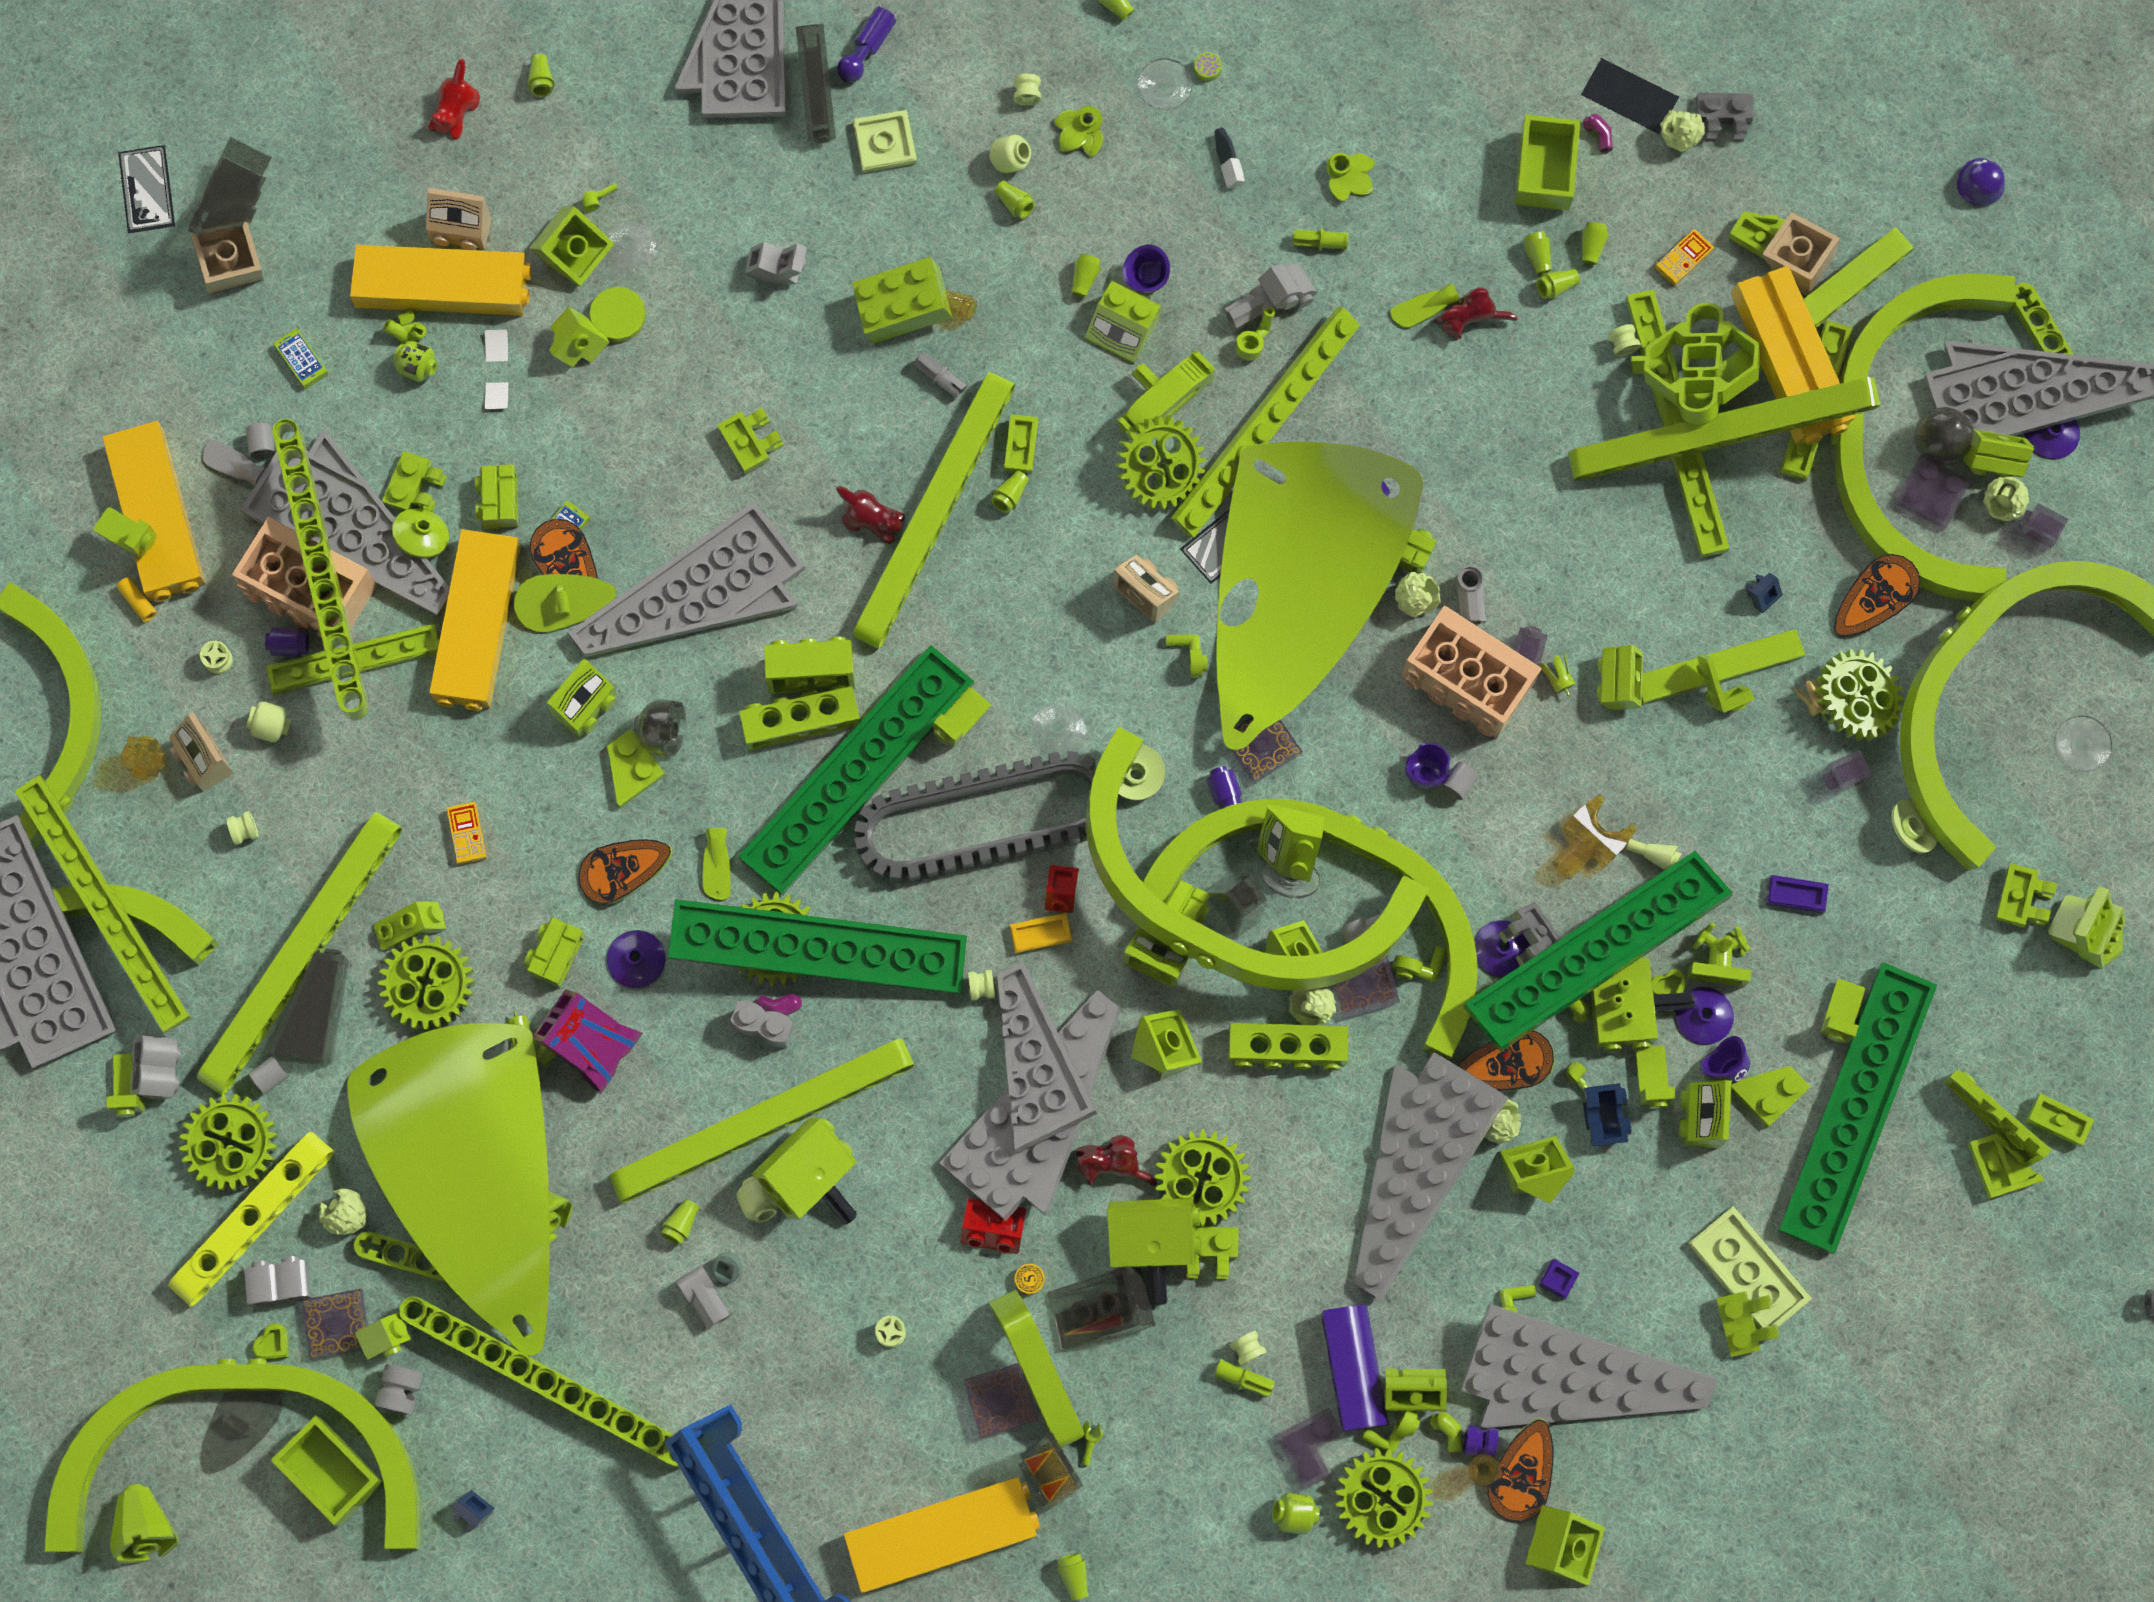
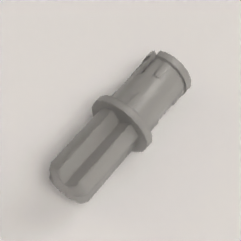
(939, 374)

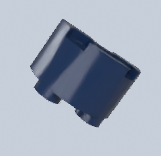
(1605, 1115)

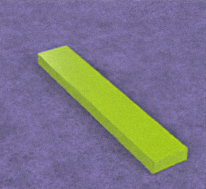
(1800, 457)
(370, 654)
(1728, 665)

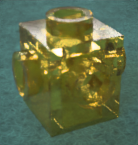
(137, 750)

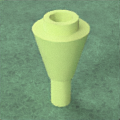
(1660, 855)

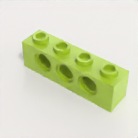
(788, 729)
(1332, 1037)

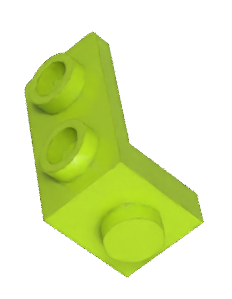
(125, 533)
(1731, 699)
(960, 717)
(408, 922)
(1842, 1012)
(1653, 1077)
(122, 1102)

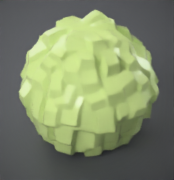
(1682, 130)
(2006, 498)
(1417, 594)
(1312, 1006)
(1505, 1125)
(344, 1215)

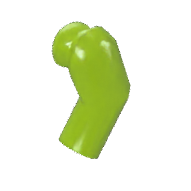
(1453, 1430)

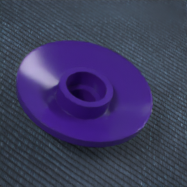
(2055, 445)
(1489, 955)
(643, 971)
(1704, 1030)

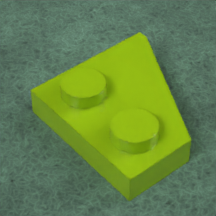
(1755, 231)
(631, 768)
(1771, 1092)
(2000, 1166)

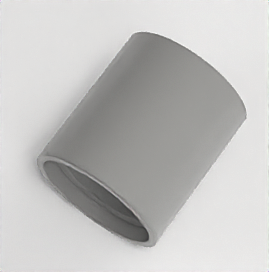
(260, 440)
(1459, 781)
(268, 1075)

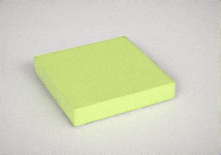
(884, 141)

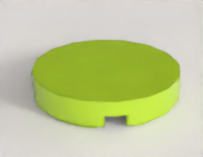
(618, 314)

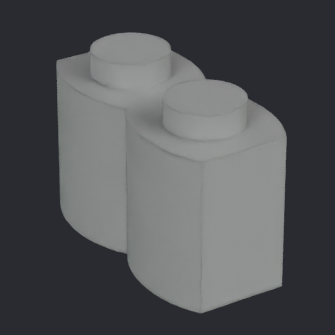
(1288, 286)
(770, 1026)
(154, 1067)
(277, 1282)

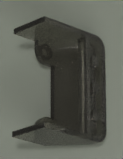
(231, 190)

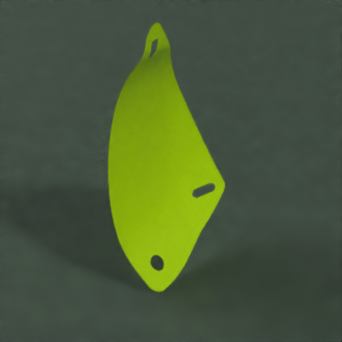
(1312, 567)
(466, 1164)

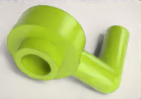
(1254, 340)
(1197, 662)
(1409, 967)
(1509, 1294)
(1405, 1425)

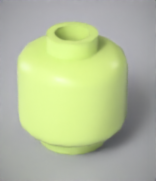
(1010, 154)
(268, 722)
(755, 1201)

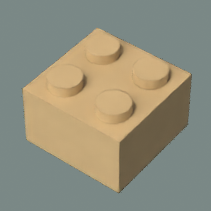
(227, 258)

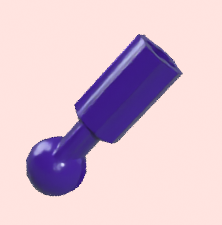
(867, 42)

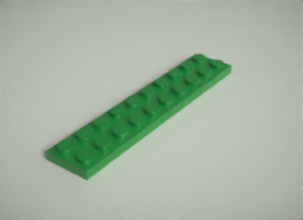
(855, 770)
(817, 947)
(1597, 950)
(1857, 1108)

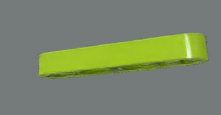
(2038, 333)
(409, 1262)

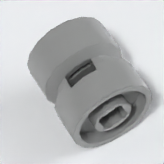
(399, 1389)

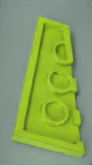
(1997, 1118)

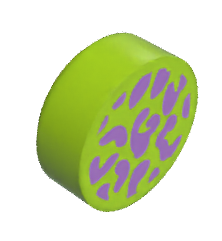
(1207, 66)

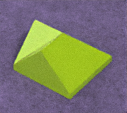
(1292, 941)
(1165, 1043)
(1538, 1168)

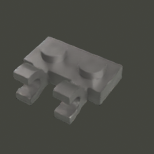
(1725, 108)
(1534, 927)

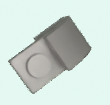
(775, 264)

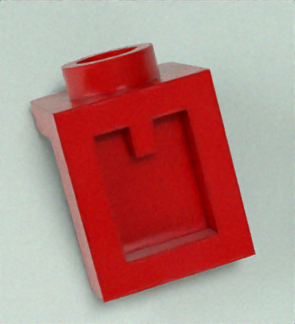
(1061, 889)

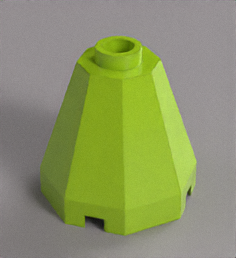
(140, 1527)

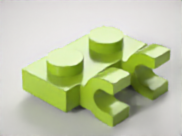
(744, 442)
(407, 481)
(2017, 897)
(1218, 1244)
(1740, 1325)

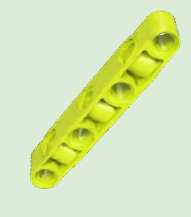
(234, 1236)

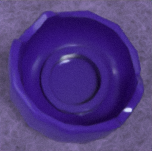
(1427, 766)

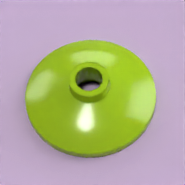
(417, 541)

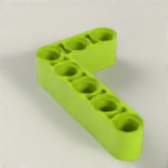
(1037, 1367)

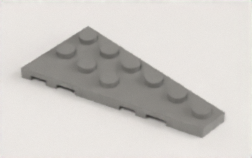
(1040, 1074)

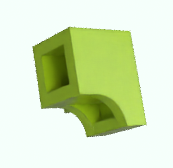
(576, 338)

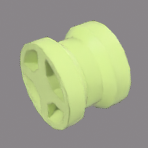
(1027, 89)
(1624, 340)
(214, 651)
(242, 827)
(981, 985)
(886, 1325)
(1248, 1348)

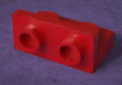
(988, 1230)

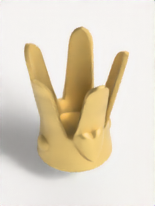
(1814, 708)

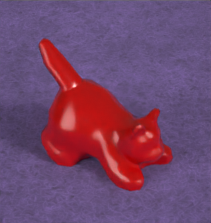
(455, 99)

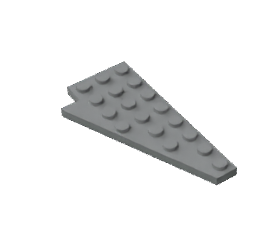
(739, 60)
(2031, 389)
(354, 522)
(715, 582)
(44, 980)
(1423, 1148)
(986, 1153)
(1563, 1375)

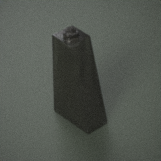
(815, 83)
(1237, 902)
(314, 1012)

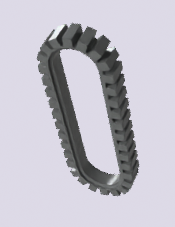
(870, 818)

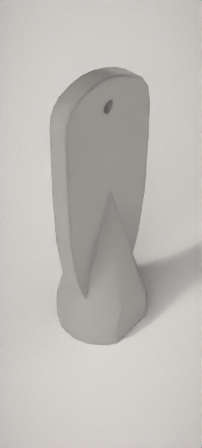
(231, 462)

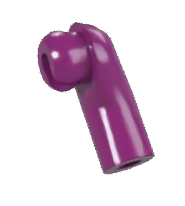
(1604, 131)
(785, 1005)

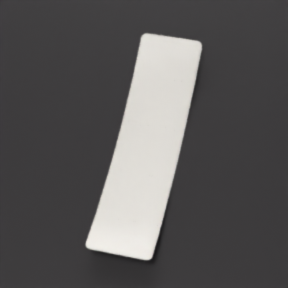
(496, 350)

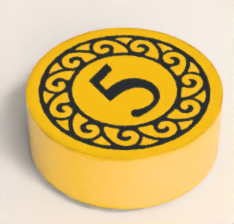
(1029, 1279)

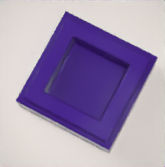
(1559, 1279)

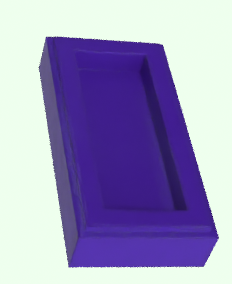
(1797, 894)

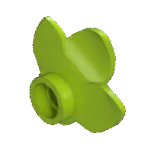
(1078, 133)
(1354, 176)

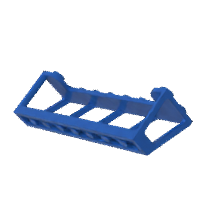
(716, 1435)

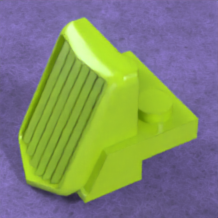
(2090, 927)

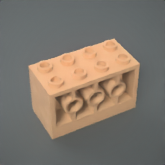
(277, 576)
(1470, 672)

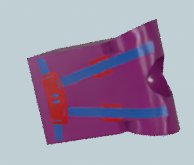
(586, 1038)

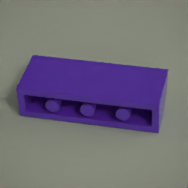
(1354, 1368)

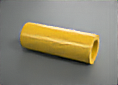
(136, 599)

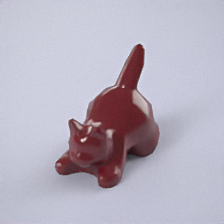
(1474, 307)
(866, 512)
(1117, 1158)

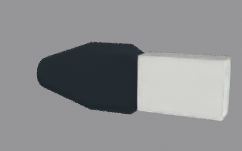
(1230, 165)

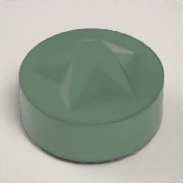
(727, 1267)

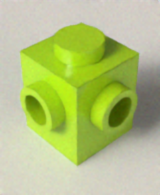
(383, 1336)

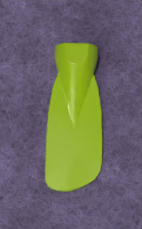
(1424, 306)
(716, 865)

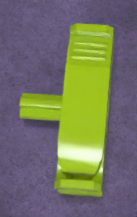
(1168, 394)

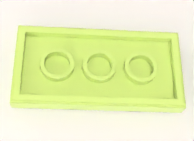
(1747, 1264)

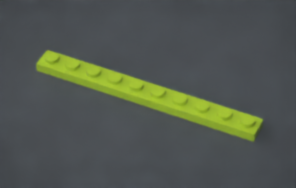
(1266, 419)
(1691, 468)
(102, 904)

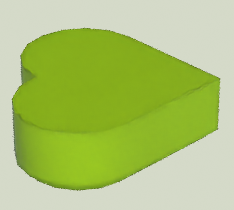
(1672, 982)
(273, 1343)

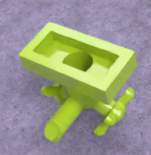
(1720, 958)

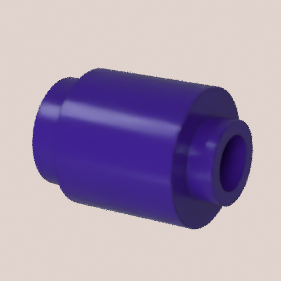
(287, 642)
(1224, 787)

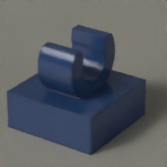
(1765, 592)
(472, 1509)

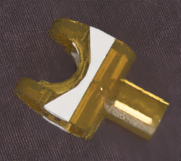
(1590, 840)

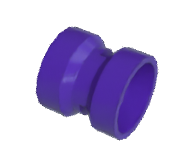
(1473, 1441)

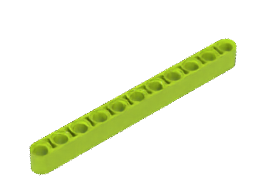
(1826, 299)
(1725, 429)
(934, 510)
(326, 580)
(293, 959)
(761, 1120)
(532, 1376)

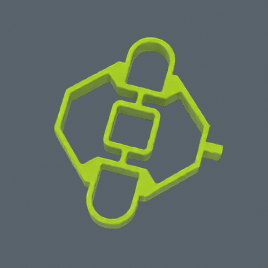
(1700, 378)

